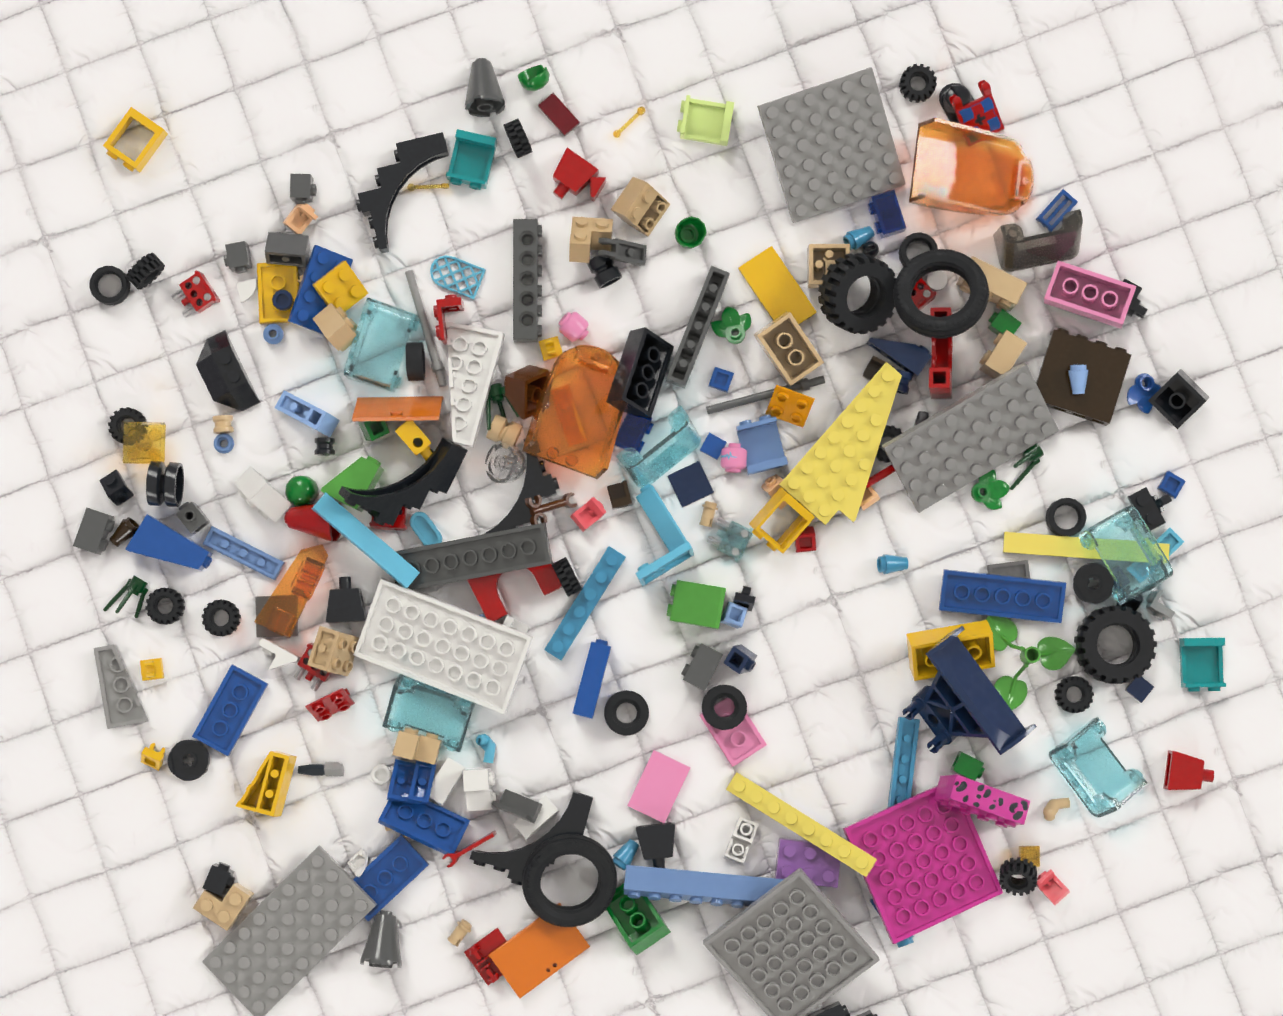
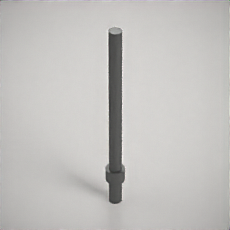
(803, 384)

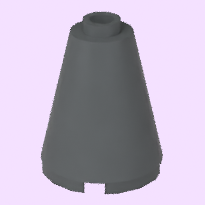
(483, 90)
(383, 942)

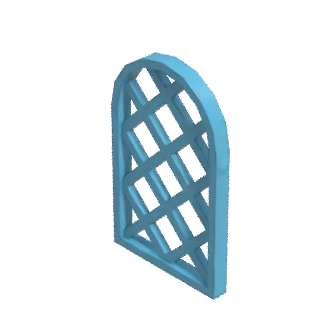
(469, 265)

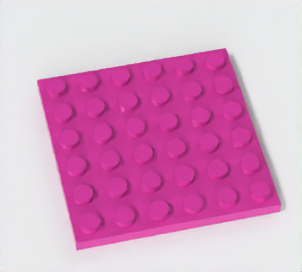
(925, 864)

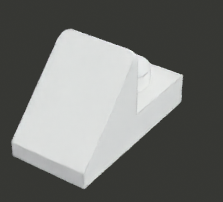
(283, 656)

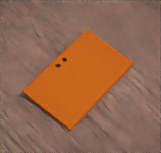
(398, 408)
(535, 952)

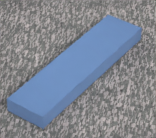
(243, 553)

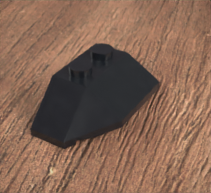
(225, 374)

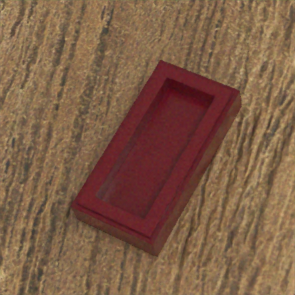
(558, 114)

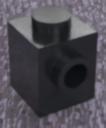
(219, 878)

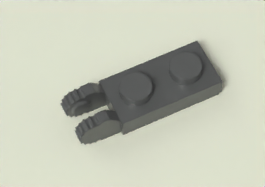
(624, 251)

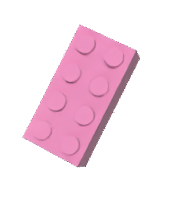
(1089, 294)

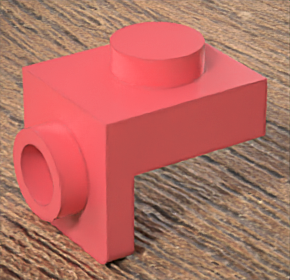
(588, 514)
(1052, 887)

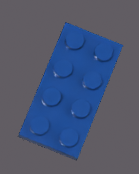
(308, 301)
(230, 710)
(426, 824)
(391, 873)

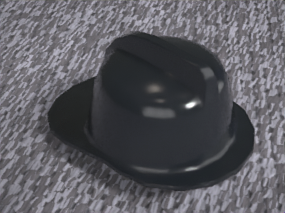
(949, 90)

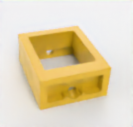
(158, 137)
(794, 529)

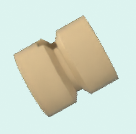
(504, 431)

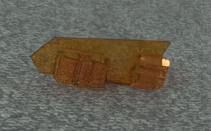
(294, 590)

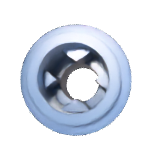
(1078, 378)

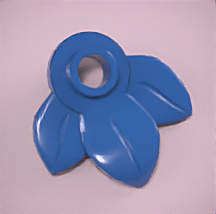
(1141, 394)

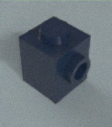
(740, 659)

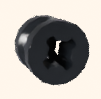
(324, 446)

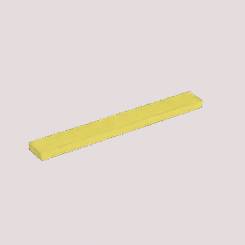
(1053, 546)

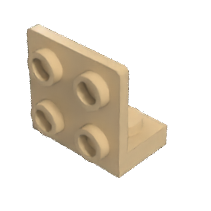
(333, 651)

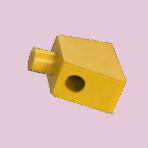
(408, 432)

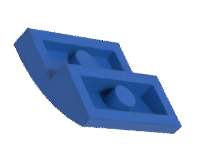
(411, 782)

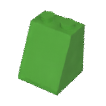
(359, 475)
(696, 604)

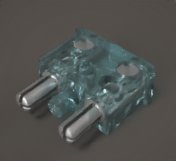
(740, 543)

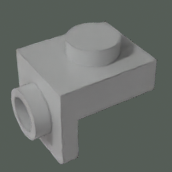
(1160, 611)

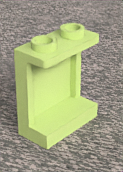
(705, 121)

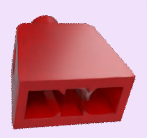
(572, 174)
(1185, 772)

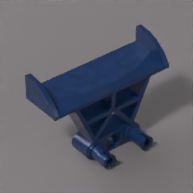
(964, 701)

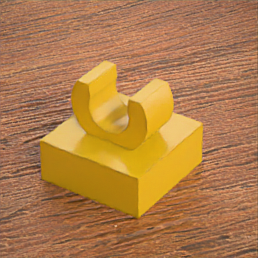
(550, 348)
(152, 669)
(153, 758)

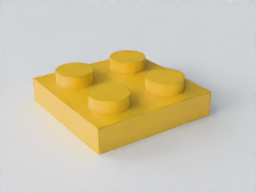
(340, 287)

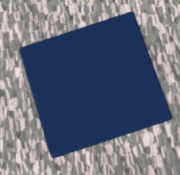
(690, 484)

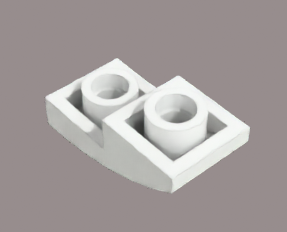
(445, 781)
(547, 812)
(741, 840)

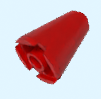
(309, 522)

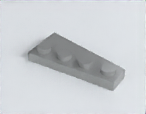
(117, 692)

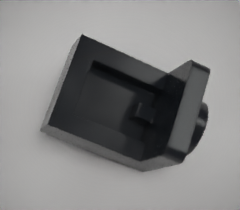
(116, 488)

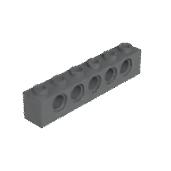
(522, 229)
(697, 327)

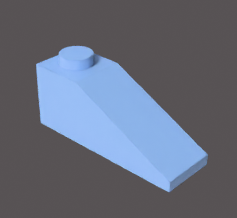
(307, 413)

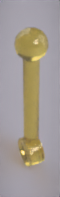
(617, 133)
(411, 187)

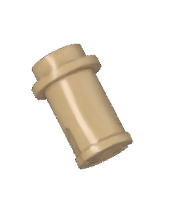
(708, 513)
(459, 932)

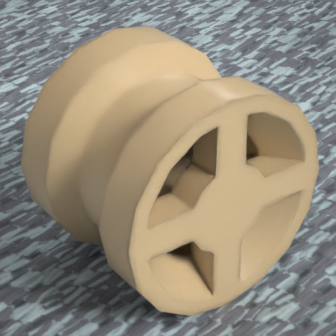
(223, 424)

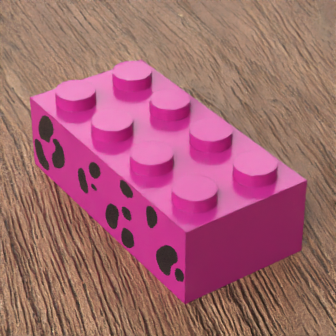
(981, 800)

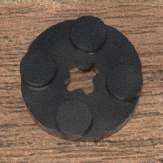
(1090, 594)
(183, 770)

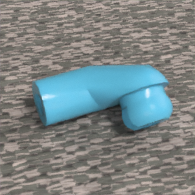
(488, 746)

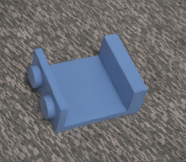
(762, 444)

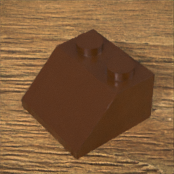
(525, 388)

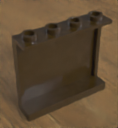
(1104, 378)

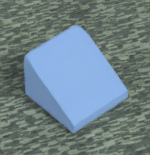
(734, 615)

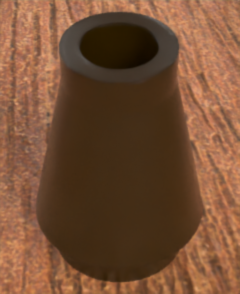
(124, 531)

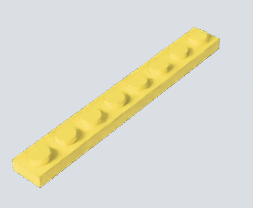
(801, 824)

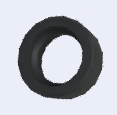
(911, 238)
(98, 274)
(415, 361)
(1069, 502)

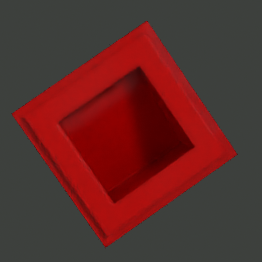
(596, 186)
(806, 540)

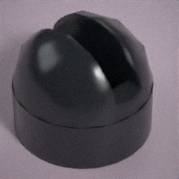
(874, 252)

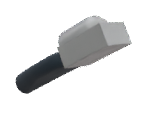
(327, 769)

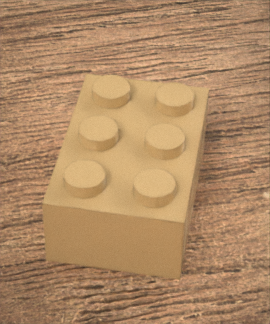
(1003, 288)
(788, 348)

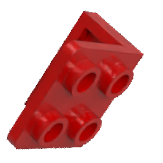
(449, 304)

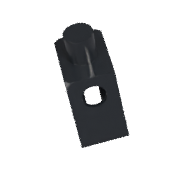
(345, 603)
(656, 842)

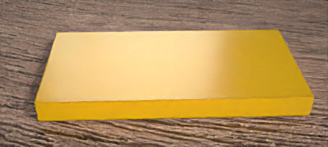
(776, 286)

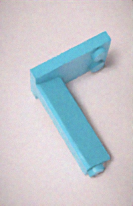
(670, 533)

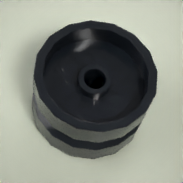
(165, 484)

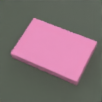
(737, 742)
(659, 786)

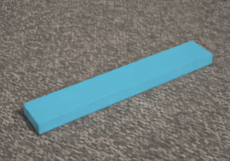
(365, 540)

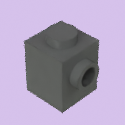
(302, 188)
(238, 257)
(192, 517)

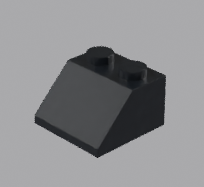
(1178, 398)

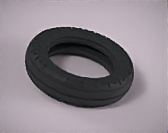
(941, 261)
(569, 915)

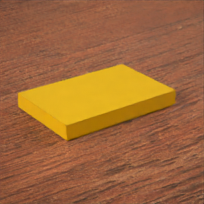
(270, 280)

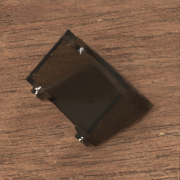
(1022, 252)

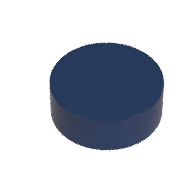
(282, 300)

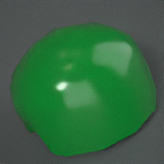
(534, 78)
(690, 232)
(301, 490)

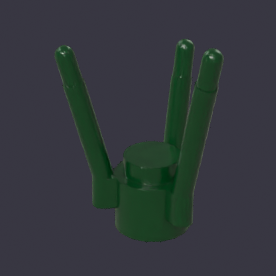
(497, 395)
(1032, 455)
(133, 586)

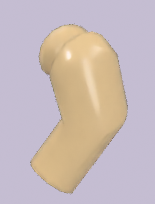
(1053, 806)

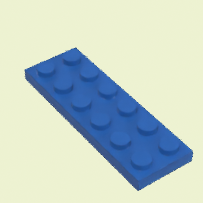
(1002, 596)

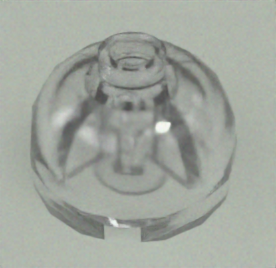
(505, 463)

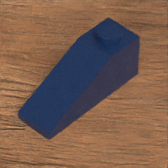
(905, 355)

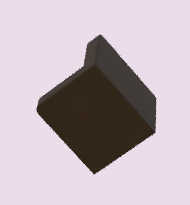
(873, 367)
(619, 495)

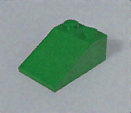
(637, 920)

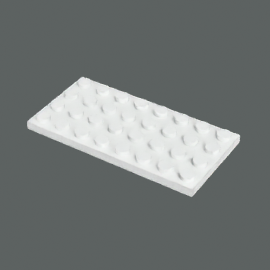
(443, 646)

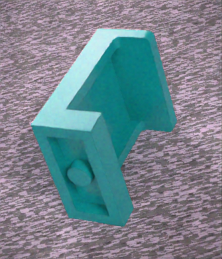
(471, 159)
(1201, 663)

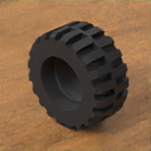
(836, 287)
(1141, 636)

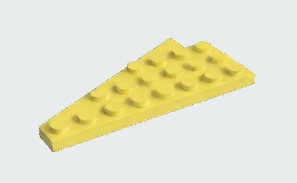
(840, 462)

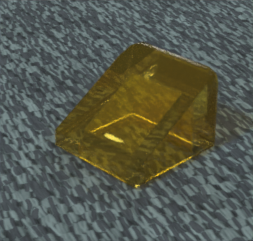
(1031, 853)

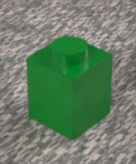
(1003, 321)
(373, 429)
(967, 766)

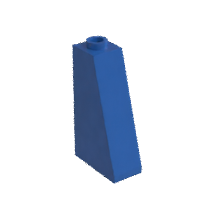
(164, 543)
(592, 679)

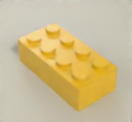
(976, 638)

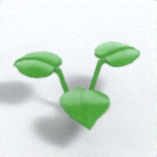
(1050, 650)

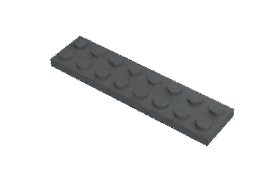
(479, 556)

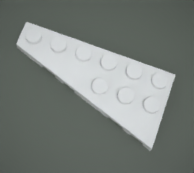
(471, 367)

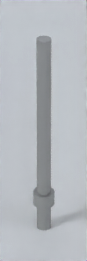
(437, 365)

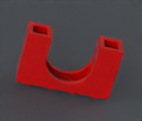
(941, 366)
(487, 594)

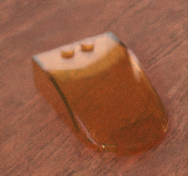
(969, 170)
(572, 418)

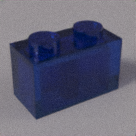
(886, 214)
(633, 431)

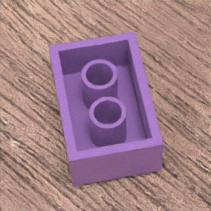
(815, 862)

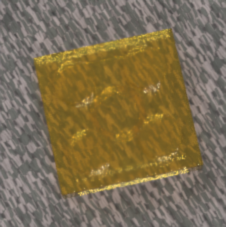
(143, 442)

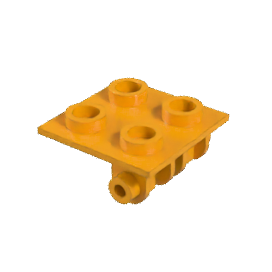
(789, 406)

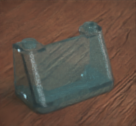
(380, 345)
(663, 456)
(1128, 553)
(429, 711)
(1095, 770)

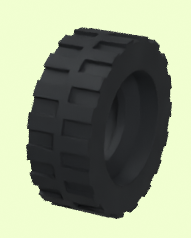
(626, 697)
(735, 718)

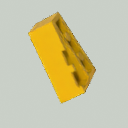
(270, 785)

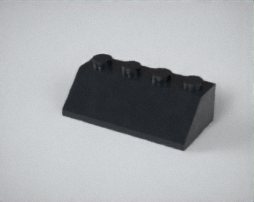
(640, 373)

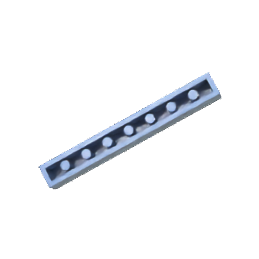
(695, 886)

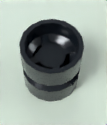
(604, 270)

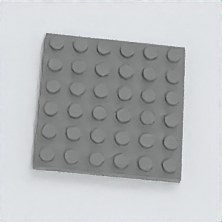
(831, 145)
(791, 948)

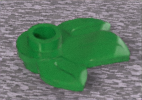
(732, 322)
(992, 489)

